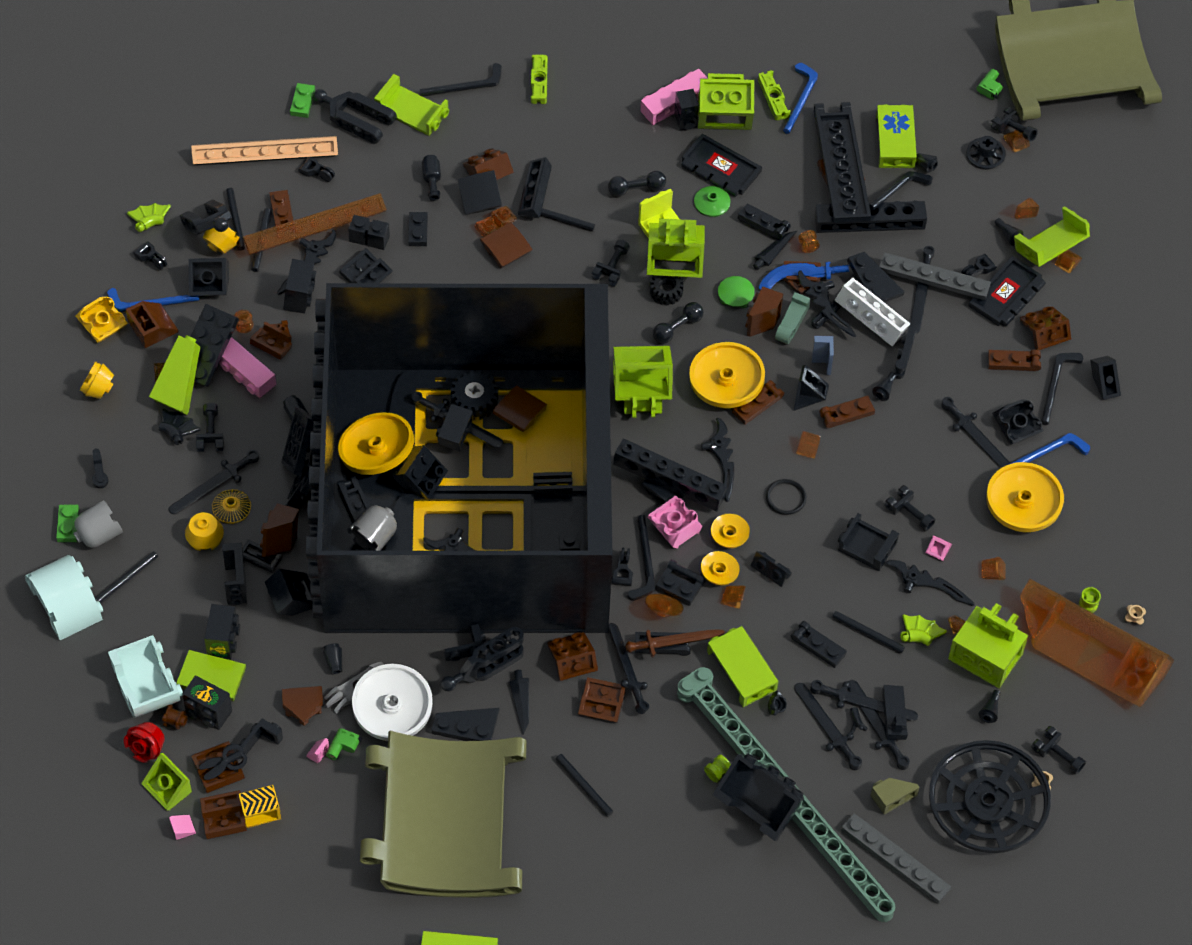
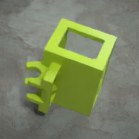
(726, 97)
(676, 242)
(642, 377)
(988, 645)

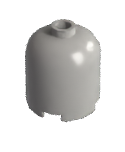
(96, 526)
(373, 528)

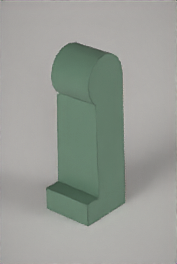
(793, 318)

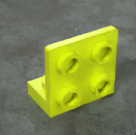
(654, 208)

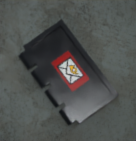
(721, 164)
(1009, 292)

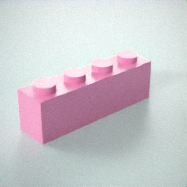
(662, 103)
(247, 369)

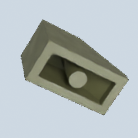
(893, 793)

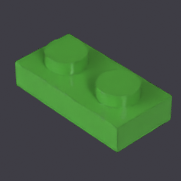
(302, 100)
(65, 527)

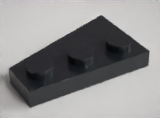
(873, 277)
(467, 724)

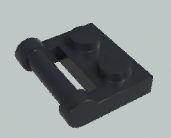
(677, 587)

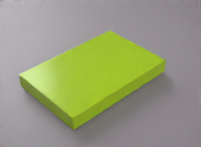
(215, 670)

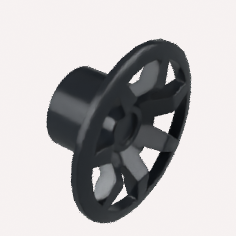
(986, 149)

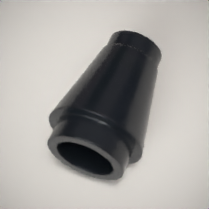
(333, 657)

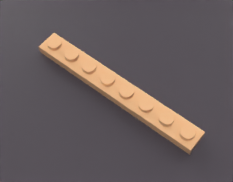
(264, 150)

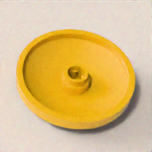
(727, 375)
(376, 443)
(1025, 497)

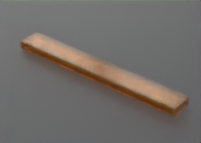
(313, 224)

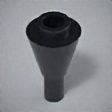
(926, 161)
(1008, 230)
(883, 389)
(989, 711)

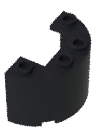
(760, 794)

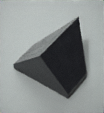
(810, 389)

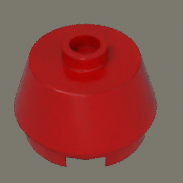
(144, 741)

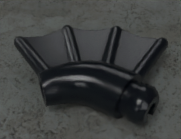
(177, 426)

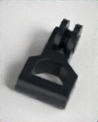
(325, 172)
(158, 260)
(978, 269)
(100, 478)
(624, 555)

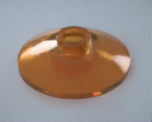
(664, 605)

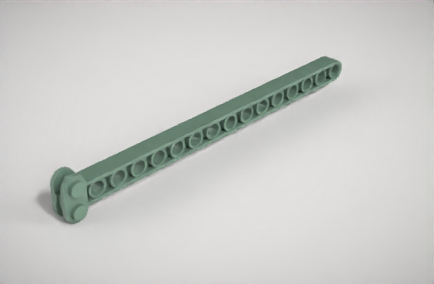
(698, 686)

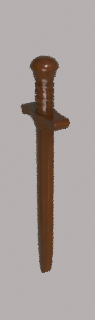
(670, 640)

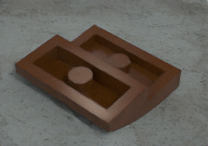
(506, 245)
(519, 408)
(602, 700)
(225, 778)
(223, 814)

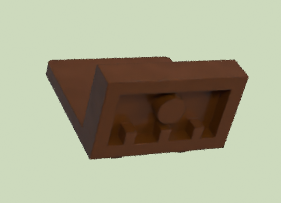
(1048, 327)
(573, 655)

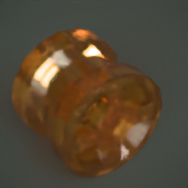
(808, 241)
(244, 326)

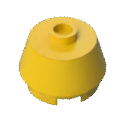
(220, 241)
(97, 381)
(204, 531)

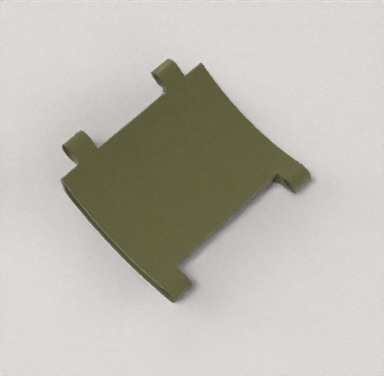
(1072, 54)
(443, 816)

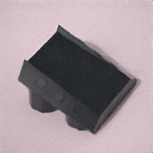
(1018, 421)

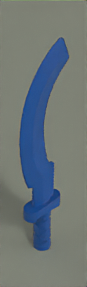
(807, 269)

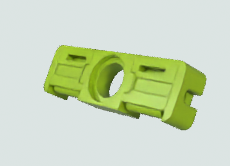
(539, 69)
(777, 104)

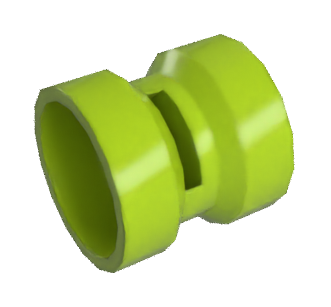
(1090, 599)
(717, 768)

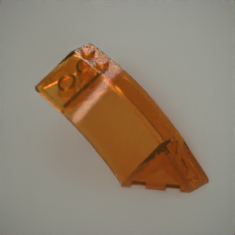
(1092, 645)

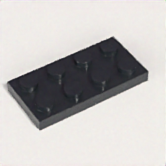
(212, 335)

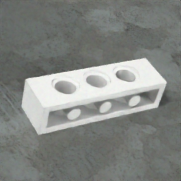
(872, 311)

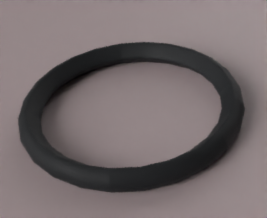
(791, 482)

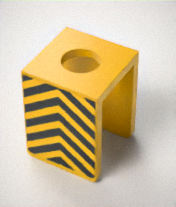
(260, 806)

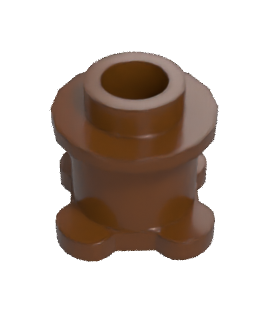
(174, 718)

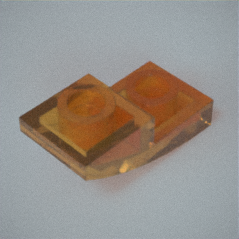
(497, 220)

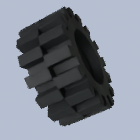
(666, 296)

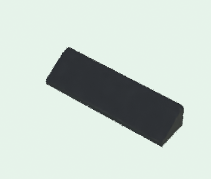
(535, 188)

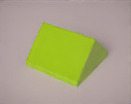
(167, 782)

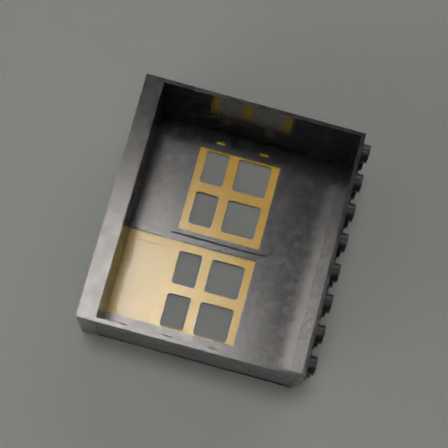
(405, 338)

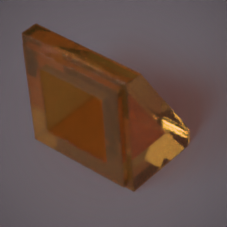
(1016, 141)
(1027, 209)
(1068, 261)
(808, 444)
(993, 569)
(733, 596)

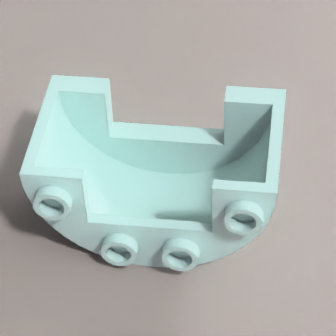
(65, 596)
(143, 676)

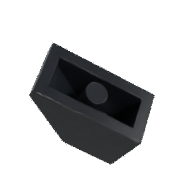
(1106, 376)

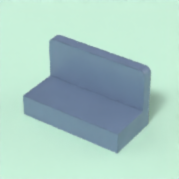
(823, 351)

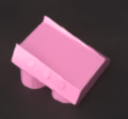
(675, 521)

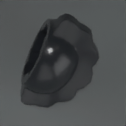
(776, 703)

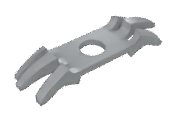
(345, 690)

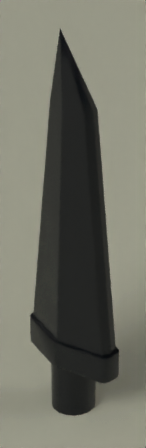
(770, 253)
(520, 693)

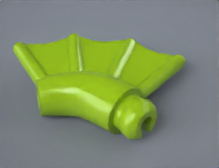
(148, 216)
(920, 630)

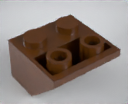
(489, 161)
(765, 311)
(150, 322)
(280, 530)

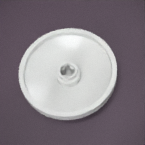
(392, 700)

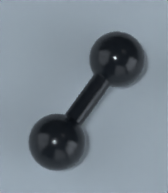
(619, 185)
(664, 332)

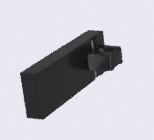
(895, 712)

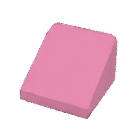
(938, 548)
(318, 750)
(182, 826)

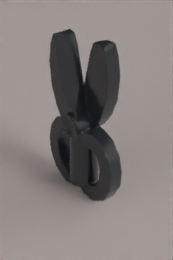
(219, 763)

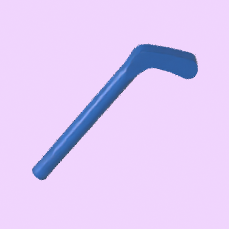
(813, 76)
(122, 306)
(1069, 438)

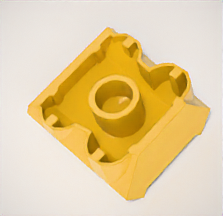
(101, 318)

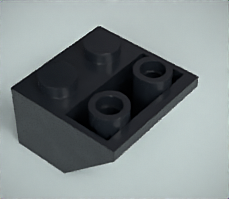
(420, 472)

